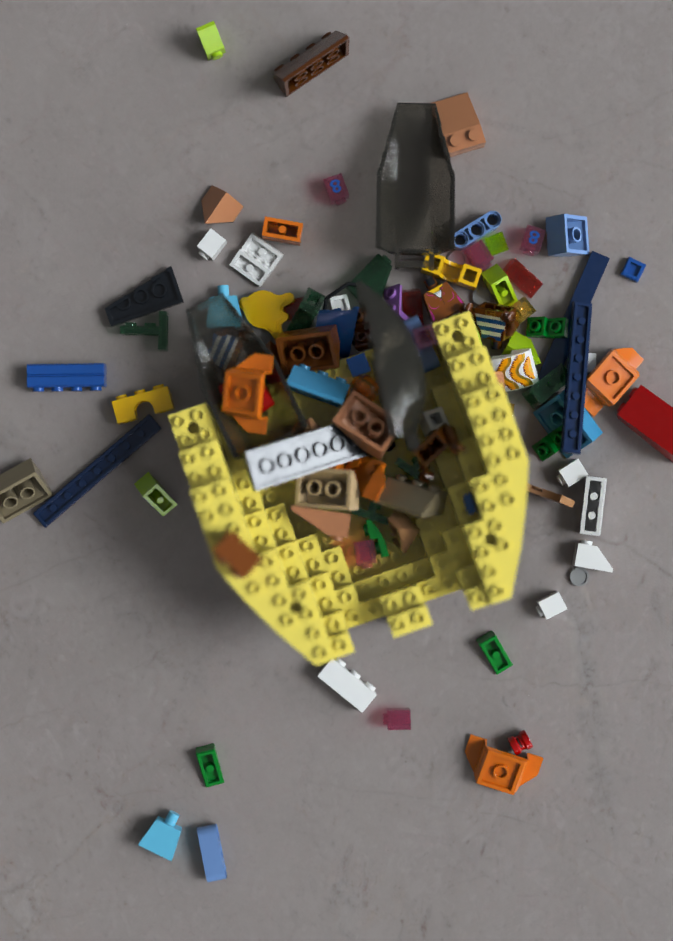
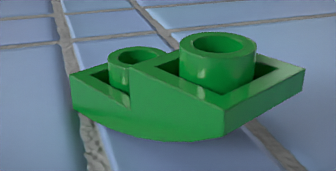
(547, 327)
(549, 444)
(373, 533)

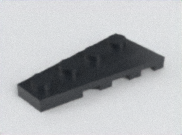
(151, 297)

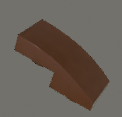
(360, 334)

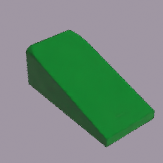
(494, 652)
(209, 765)

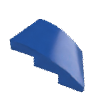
(345, 324)

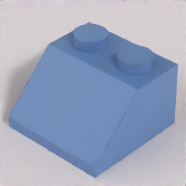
(567, 235)

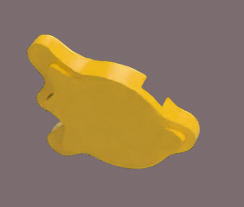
(266, 311)

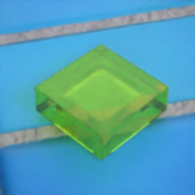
(496, 244)

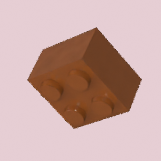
(237, 555)

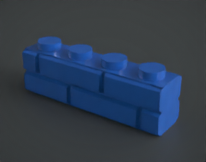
(66, 376)

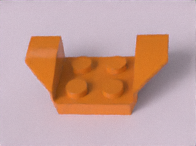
(611, 378)
(245, 392)
(368, 474)
(498, 768)

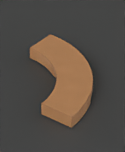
(550, 495)

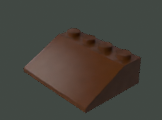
(311, 62)

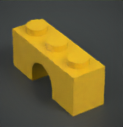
(457, 274)
(126, 407)

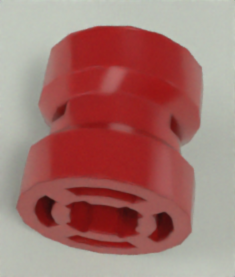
(524, 741)

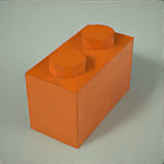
(282, 231)

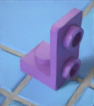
(393, 297)

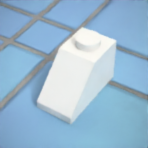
(590, 557)

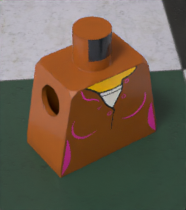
(440, 300)

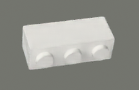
(593, 506)
(348, 684)

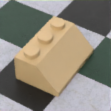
(328, 490)

